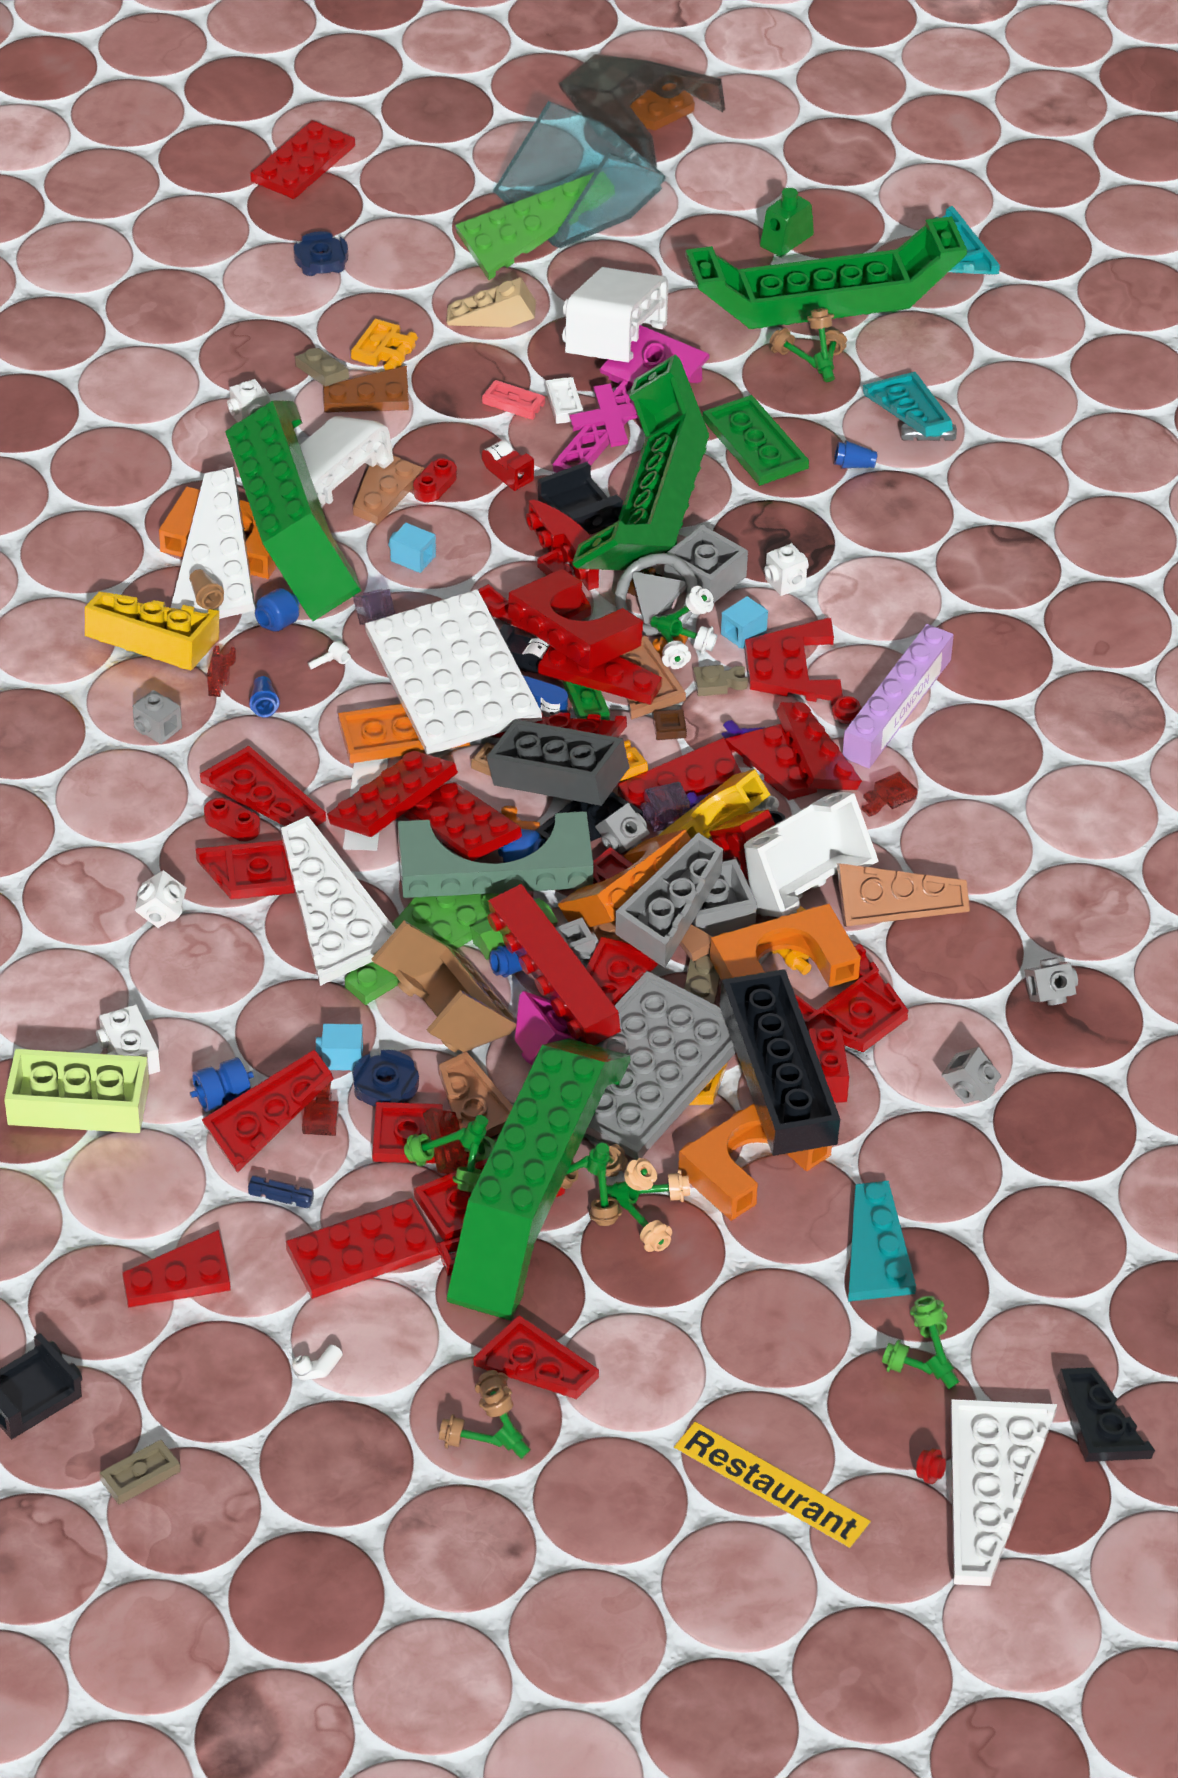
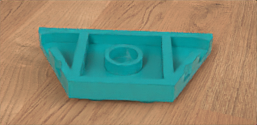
(978, 257)

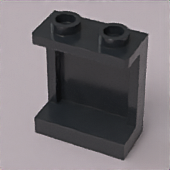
(580, 498)
(36, 1387)

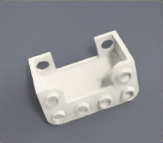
(806, 852)

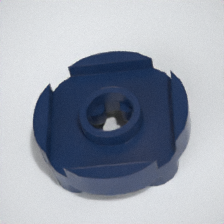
(331, 260)
(390, 1063)

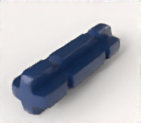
(281, 1191)

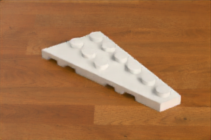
(336, 910)
(991, 1468)

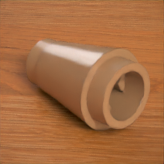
(206, 590)

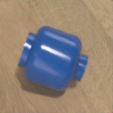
(277, 610)
(524, 846)

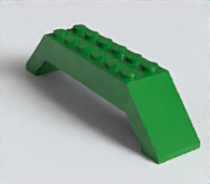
(841, 284)
(662, 475)
(289, 508)
(528, 1172)

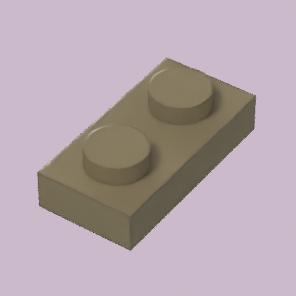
(321, 367)
(703, 979)
(140, 1472)

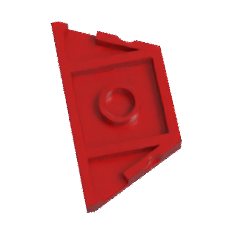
(248, 869)

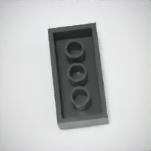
(558, 762)

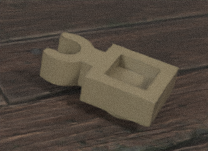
(716, 681)

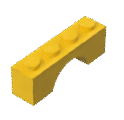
(732, 798)

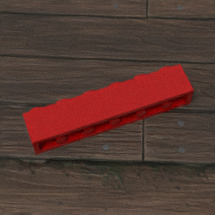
(554, 966)

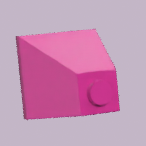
(537, 1025)

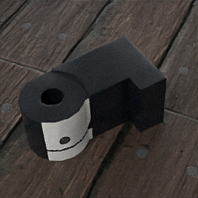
(525, 650)

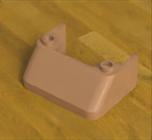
(450, 985)

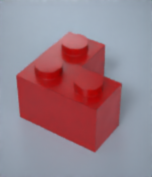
(737, 831)

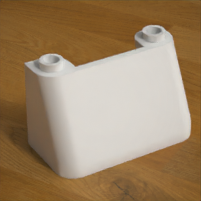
(341, 449)

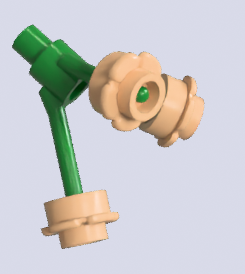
(639, 1180)

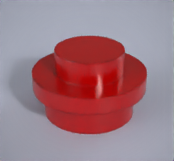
(846, 709)
(931, 1465)

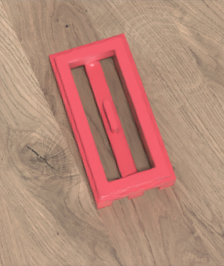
(513, 399)

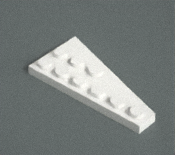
(217, 547)

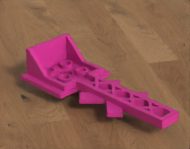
(616, 406)

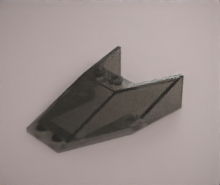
(610, 84)

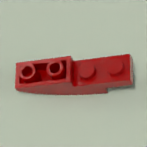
(561, 532)

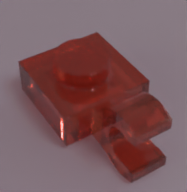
(219, 670)
(892, 790)
(321, 1114)

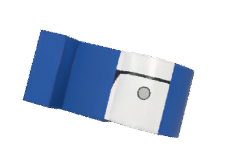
(549, 697)

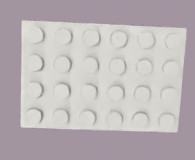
(452, 671)

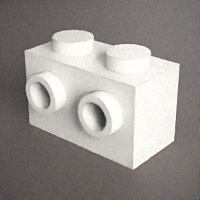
(127, 1034)

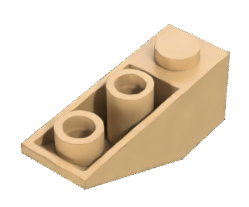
(497, 307)

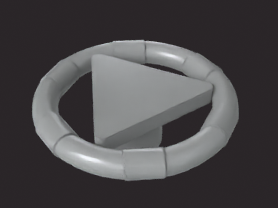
(655, 592)

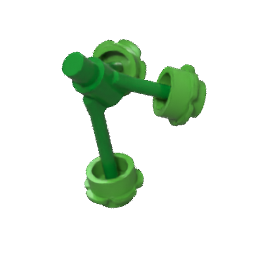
(421, 1149)
(931, 1323)

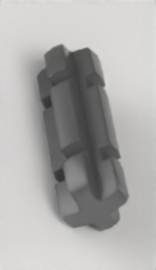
(909, 434)

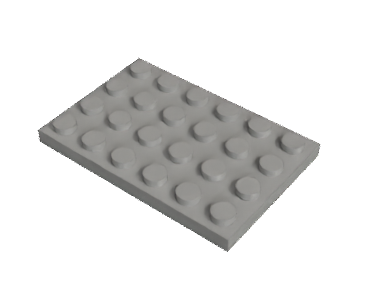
(674, 1052)

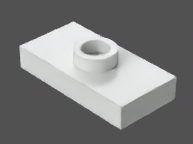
(563, 398)

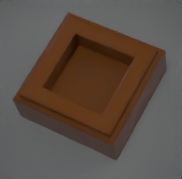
(669, 724)

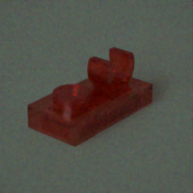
(450, 1155)

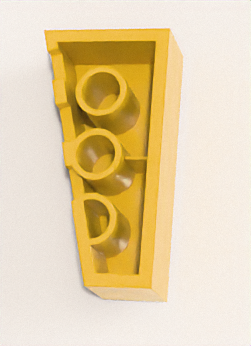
(152, 629)

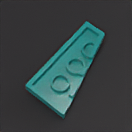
(910, 402)
(878, 1248)

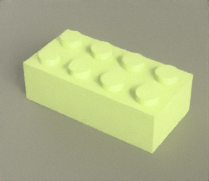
(77, 1090)

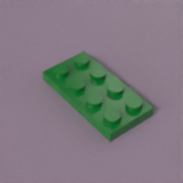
(755, 440)

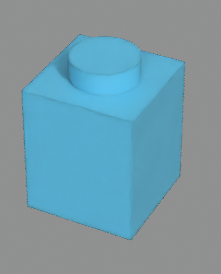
(412, 547)
(744, 621)
(340, 1045)

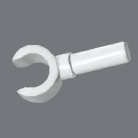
(336, 651)

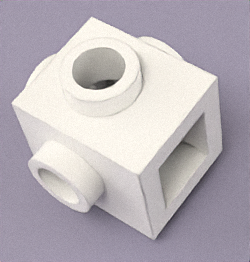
(246, 399)
(786, 569)
(160, 899)

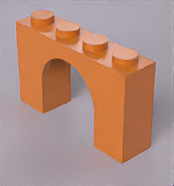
(177, 526)
(600, 901)
(811, 931)
(718, 1176)

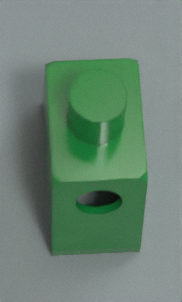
(787, 223)

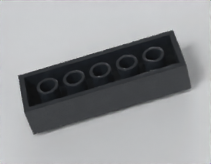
(779, 1062)

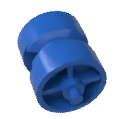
(216, 1086)

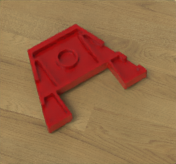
(547, 564)
(779, 662)
(863, 1010)

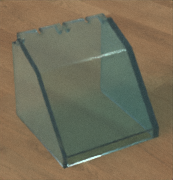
(570, 147)

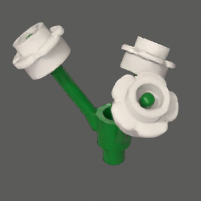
(675, 652)

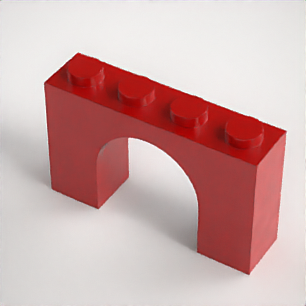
(588, 643)

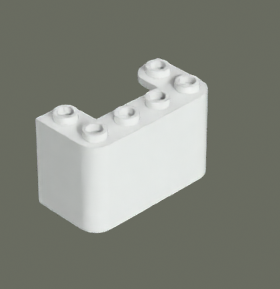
(609, 309)

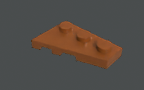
(371, 392)

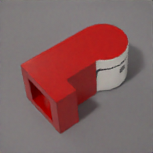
(507, 463)

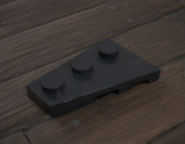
(1098, 1421)

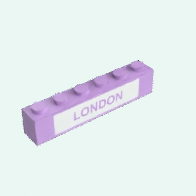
(897, 696)

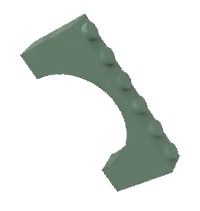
(433, 870)

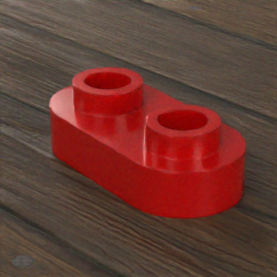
(435, 480)
(232, 819)

